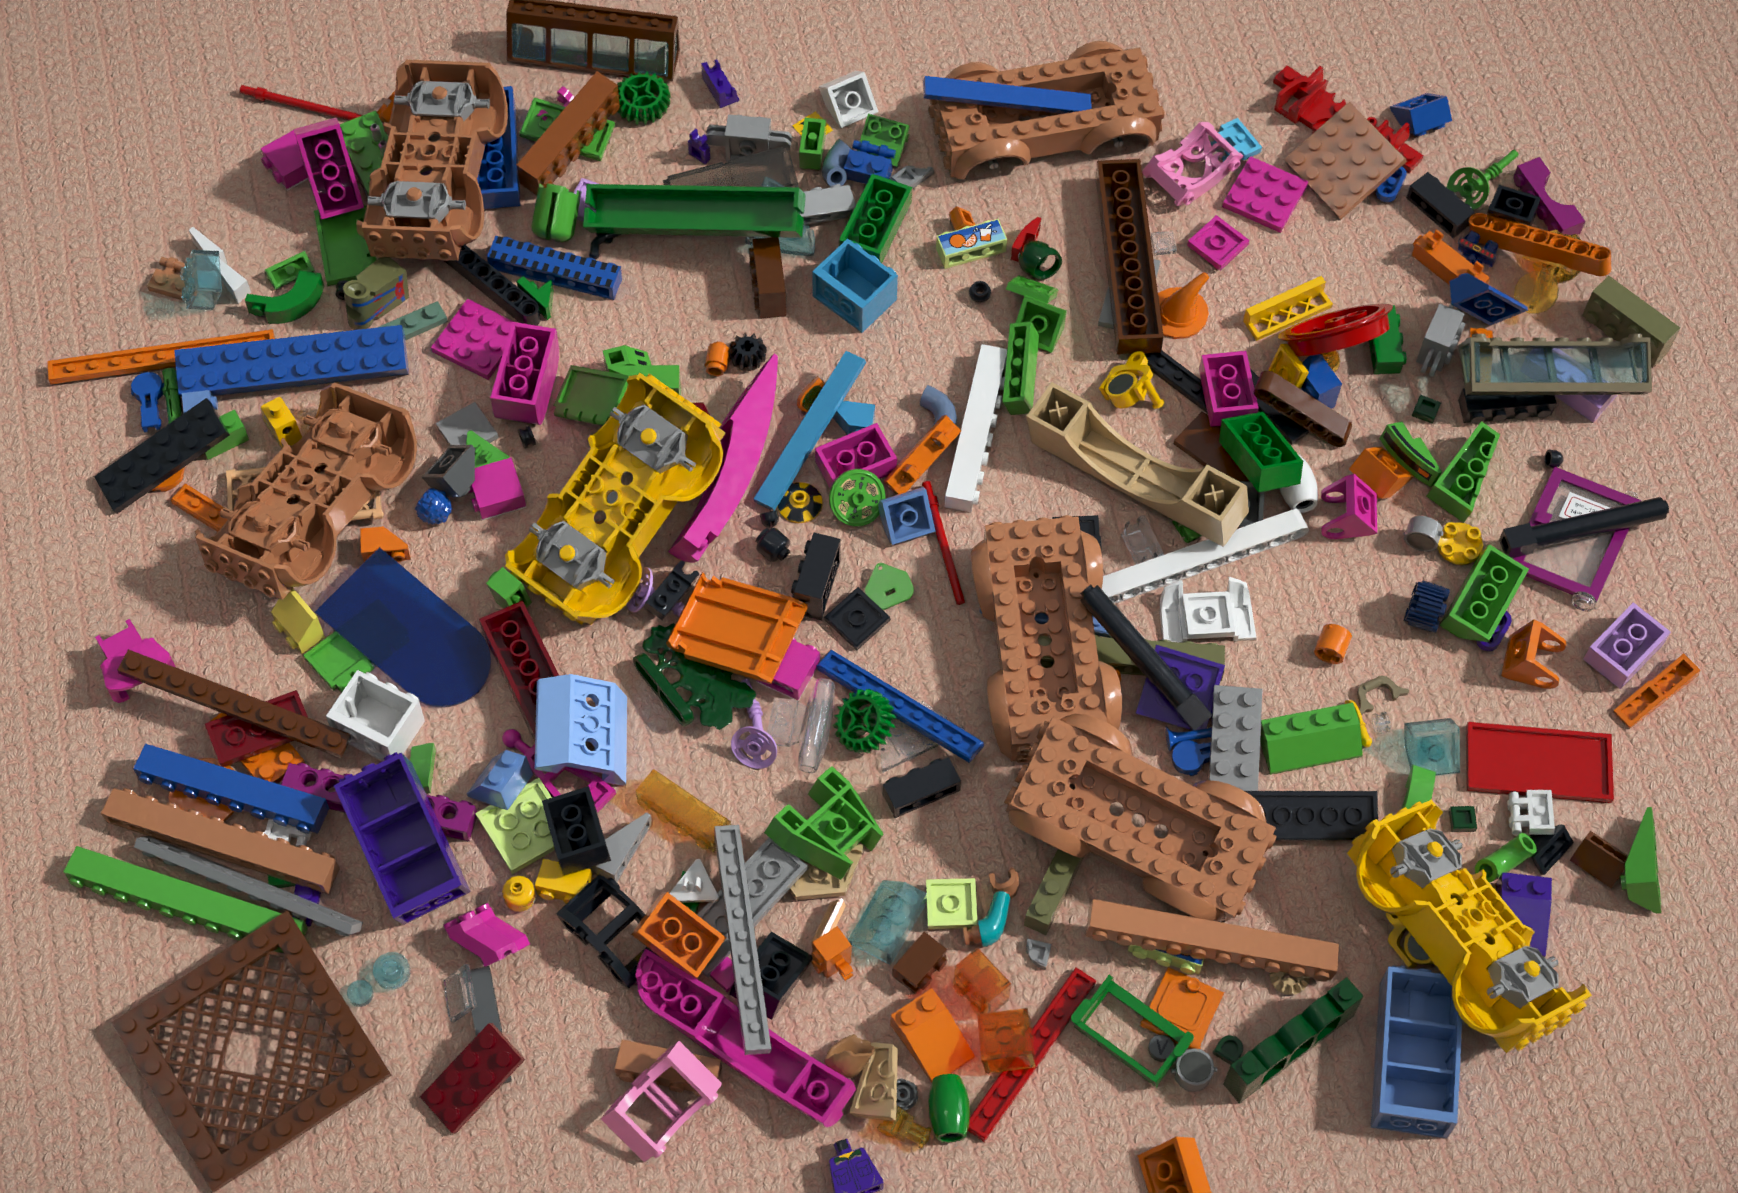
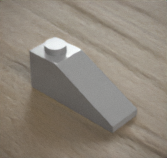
(623, 846)

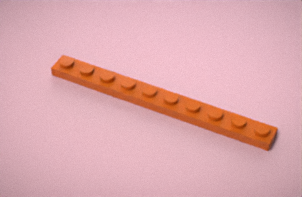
(136, 359)

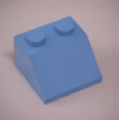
(502, 780)

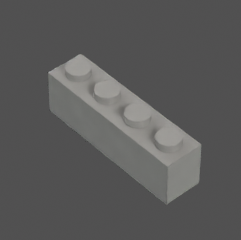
(828, 204)

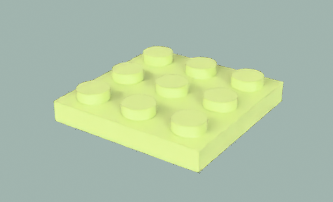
(522, 830)

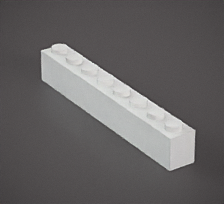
(976, 429)

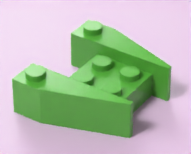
(829, 831)

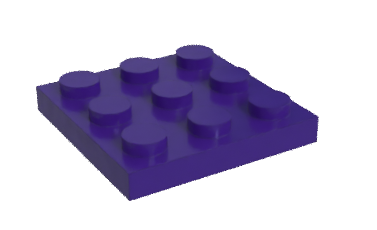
(1195, 672)

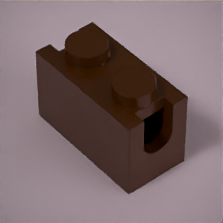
(920, 963)

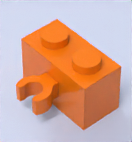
(832, 954)

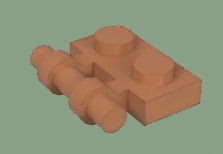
(166, 281)

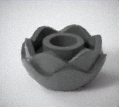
(909, 1090)

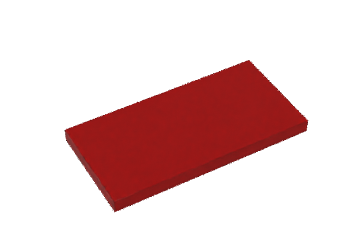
(1533, 758)

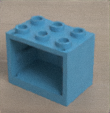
(855, 285)

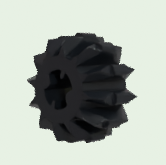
(747, 351)

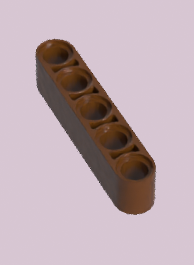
(1303, 408)

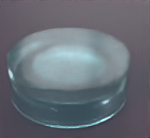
(360, 993)

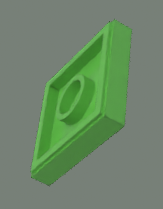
(1033, 289)

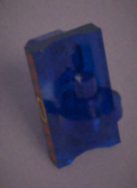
(1474, 253)

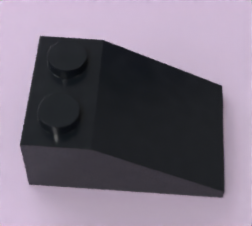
(780, 971)

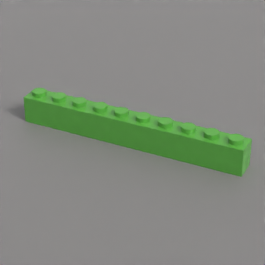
(168, 895)

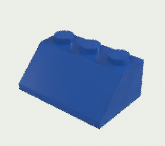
(1483, 300)

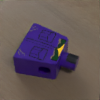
(853, 1170)

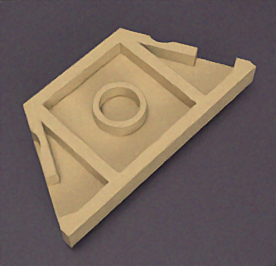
(820, 884)

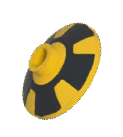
(802, 510)

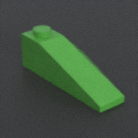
(1642, 867)

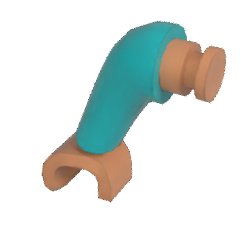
(993, 924)

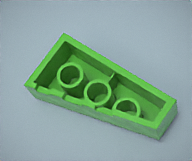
(1462, 479)

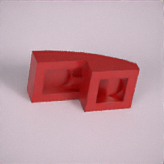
(1028, 233)

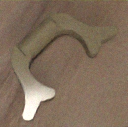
(1395, 690)

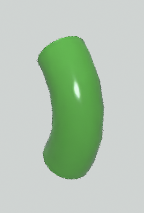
(1507, 857)

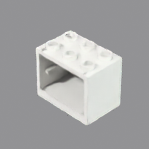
(376, 716)

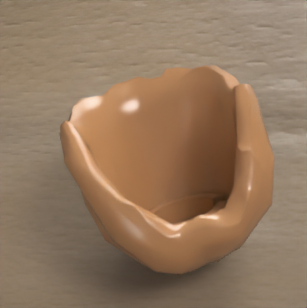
(849, 1056)

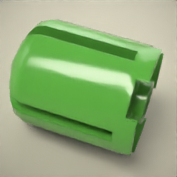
(555, 213)

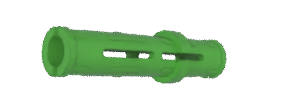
(171, 393)

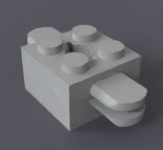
(746, 136)
(1441, 338)

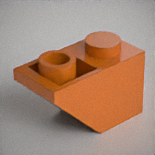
(377, 537)

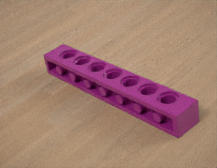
(458, 827)

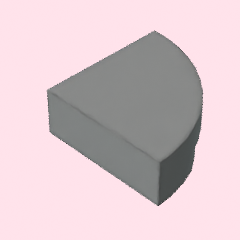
(1038, 952)

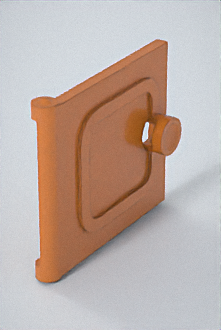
(1185, 1009)

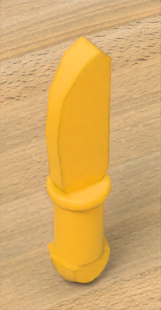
(1366, 740)

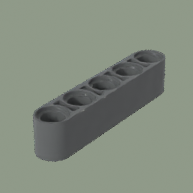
(486, 1002)

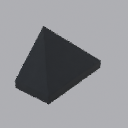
(1550, 848)

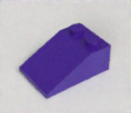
(1530, 901)

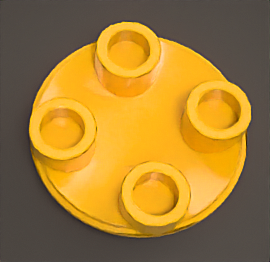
(1460, 543)

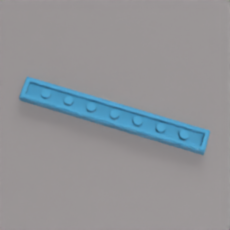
(809, 430)

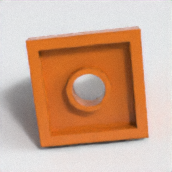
(1521, 652)

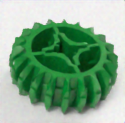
(644, 104)
(875, 717)

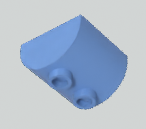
(906, 515)

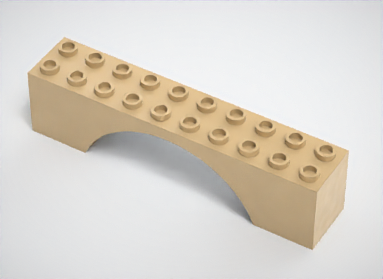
(1193, 497)

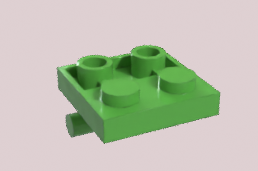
(886, 132)

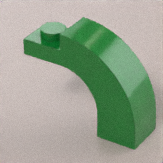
(293, 304)

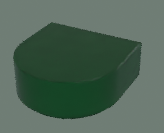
(1229, 1049)

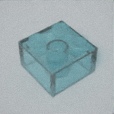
(201, 280)

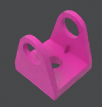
(1360, 508)

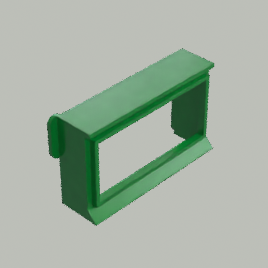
(1088, 1007)

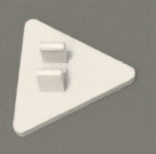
(695, 886)

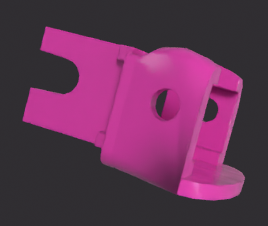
(115, 650)

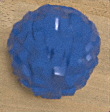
(434, 507)

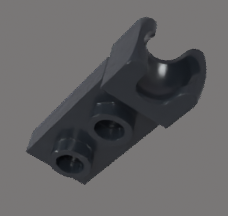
(670, 591)

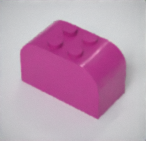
(328, 168)
(526, 374)

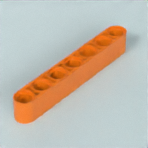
(1542, 244)

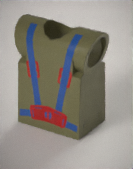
(375, 292)

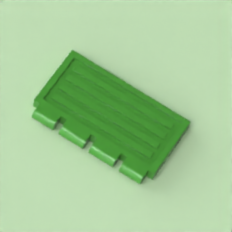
(342, 249)
(589, 395)
(337, 661)

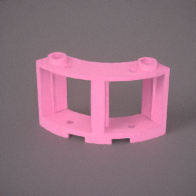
(691, 1070)

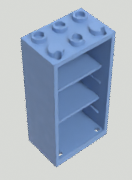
(1416, 1054)

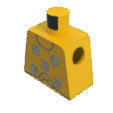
(277, 417)

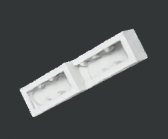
(230, 278)

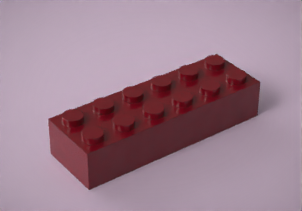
(519, 656)

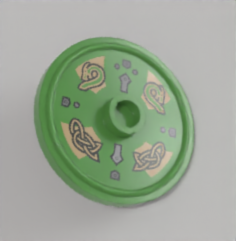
(856, 497)

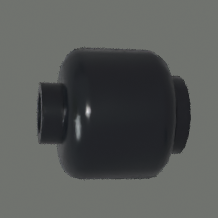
(773, 544)

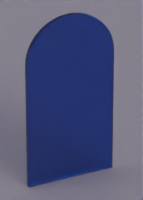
(409, 632)

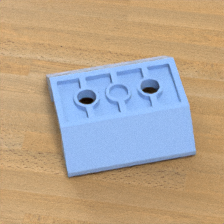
(568, 721)

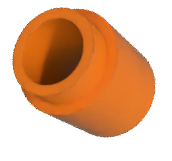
(717, 358)

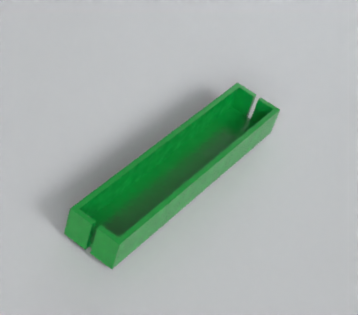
(694, 210)

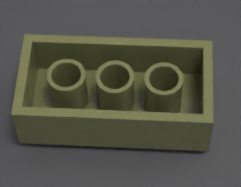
(1623, 313)

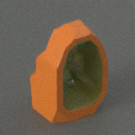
(809, 394)

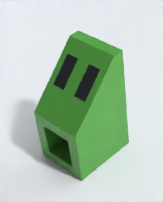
(624, 356)

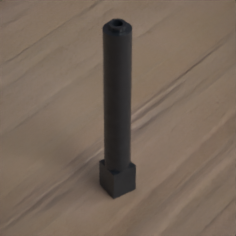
(1524, 538)
(1183, 701)

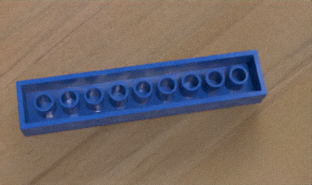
(293, 361)

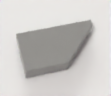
(912, 176)

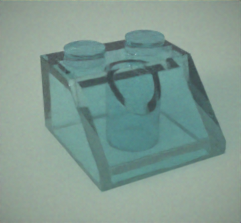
(1433, 745)

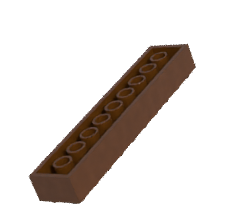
(1129, 257)

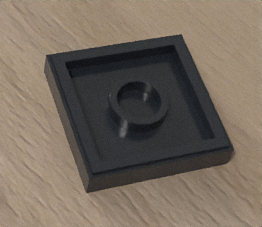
(857, 618)

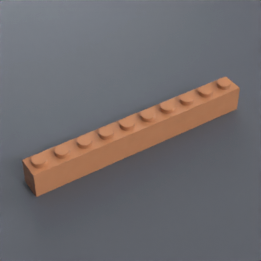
(221, 840)
(1212, 940)

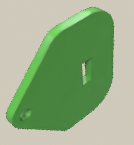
(885, 581)

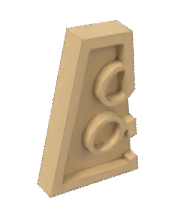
(878, 1085)

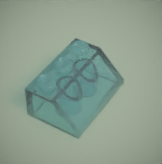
(888, 919)

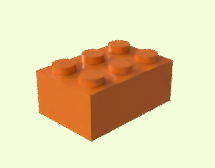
(678, 935)

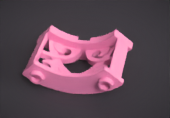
(1162, 165)

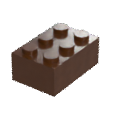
(767, 277)

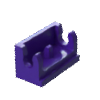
(718, 84)

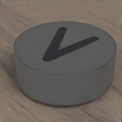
(1160, 1047)

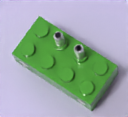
(365, 145)

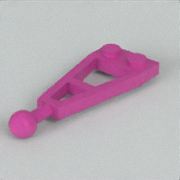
(600, 790)

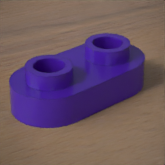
(1498, 634)

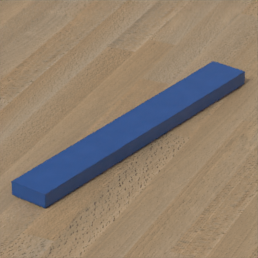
(1005, 95)
(905, 708)

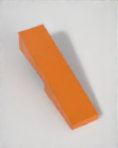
(1657, 691)

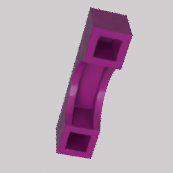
(1532, 179)

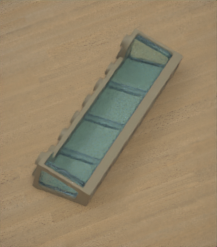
(1556, 366)

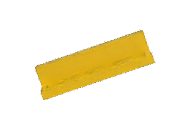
(1286, 301)

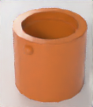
(1332, 644)

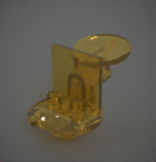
(1540, 288)

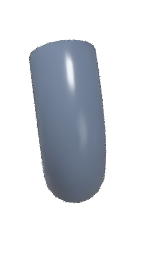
(834, 164)
(938, 404)

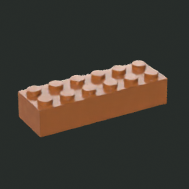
(569, 133)

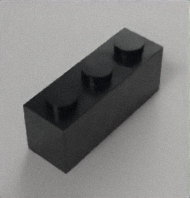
(1440, 204)
(921, 787)

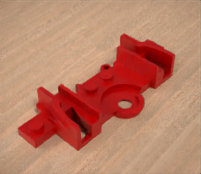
(1317, 106)

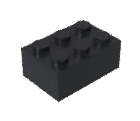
(817, 573)
(576, 830)

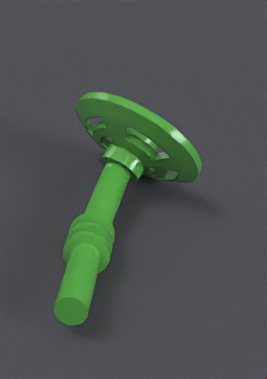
(1480, 184)

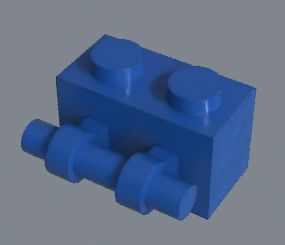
(862, 165)

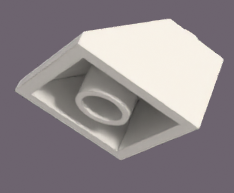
(848, 98)

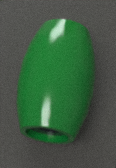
(949, 1108)

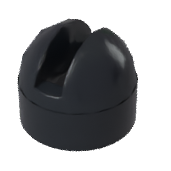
(1553, 458)
(768, 517)

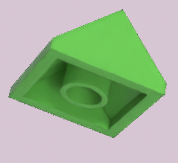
(1047, 320)

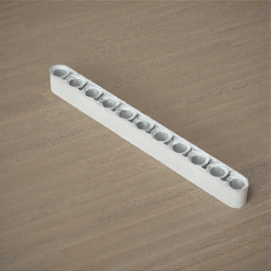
(1204, 556)

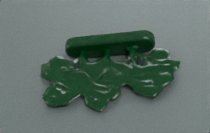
(702, 680)

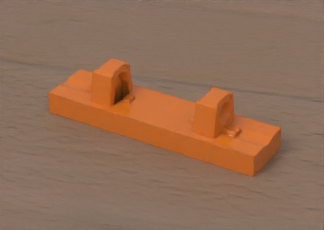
(922, 455)

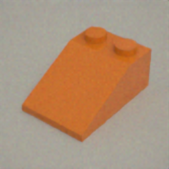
(931, 1035)

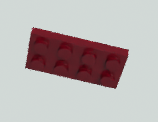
(239, 740)
(472, 1078)

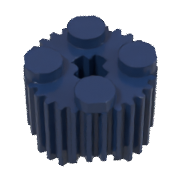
(1426, 606)

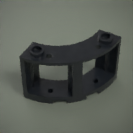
(584, 904)

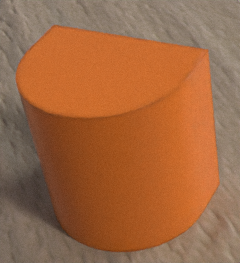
(960, 218)

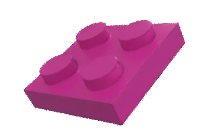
(1218, 242)

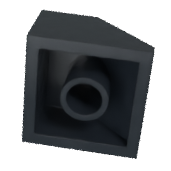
(1514, 205)

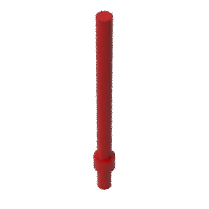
(263, 94)
(944, 546)

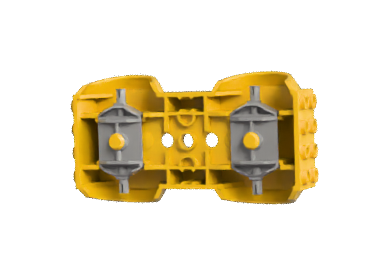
(673, 459)
(1464, 928)

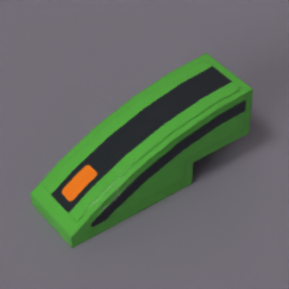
(1410, 453)

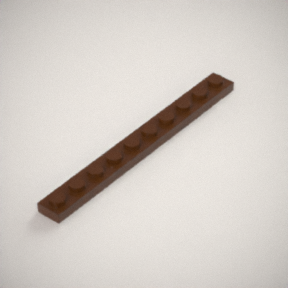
(234, 703)

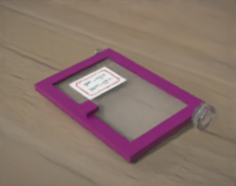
(1581, 564)

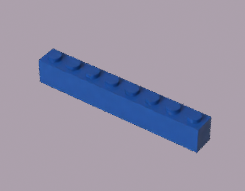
(231, 788)

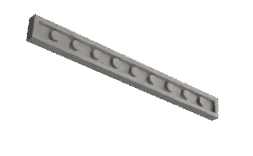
(255, 888)
(742, 940)

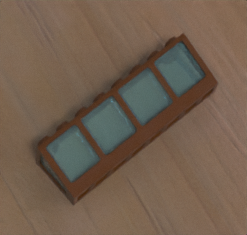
(592, 38)

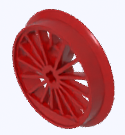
(1337, 329)

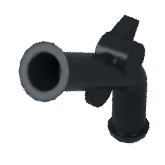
(599, 239)

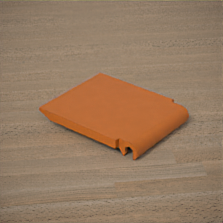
(737, 627)

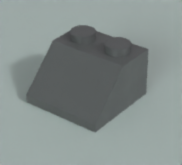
(453, 471)

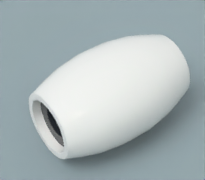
(1304, 495)

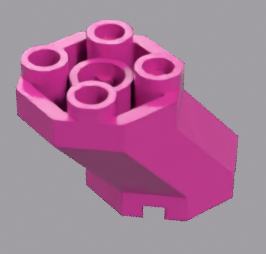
(485, 935)

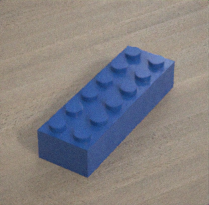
(498, 169)

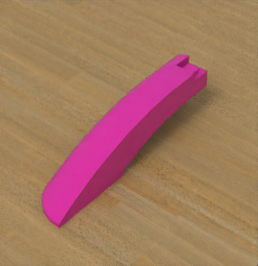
(742, 446)
(715, 1026)

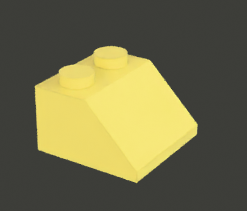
(297, 622)

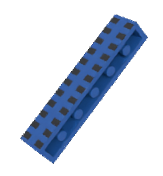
(561, 268)

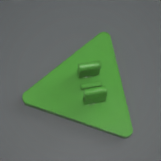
(484, 451)

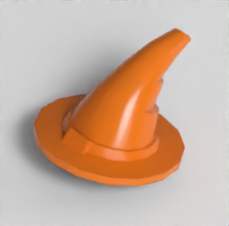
(1183, 309)

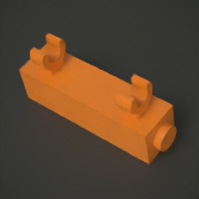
(1443, 259)

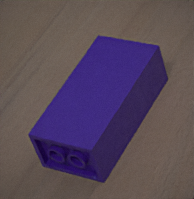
(401, 838)

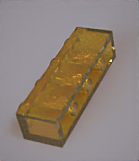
(680, 809)

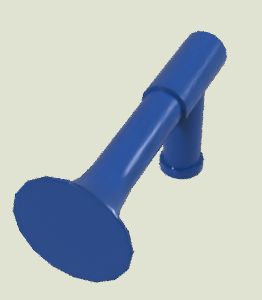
(1175, 737)

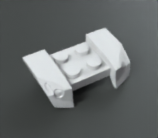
(1207, 613)

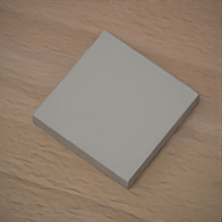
(455, 427)

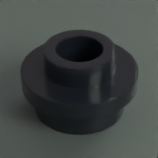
(980, 286)

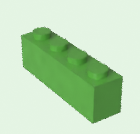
(1020, 368)

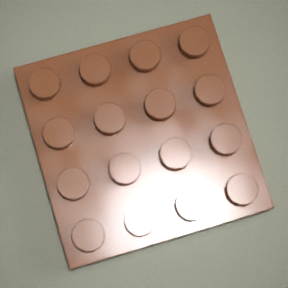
(1345, 160)

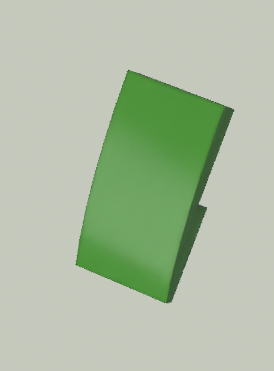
(1419, 785)

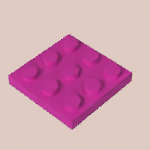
(1265, 194)
(474, 339)

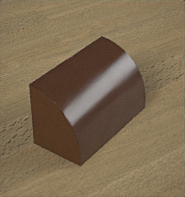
(1600, 859)

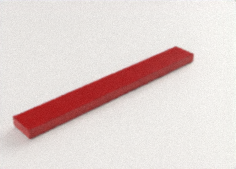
(1045, 1034)

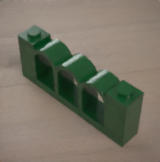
(1293, 1040)

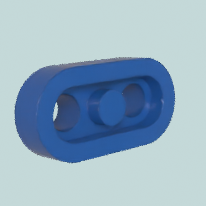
(1391, 186)

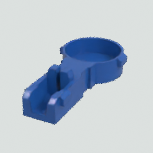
(148, 384)
(1190, 757)

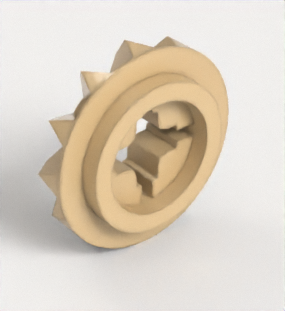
(1287, 985)

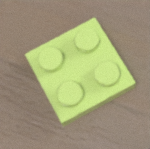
(951, 903)

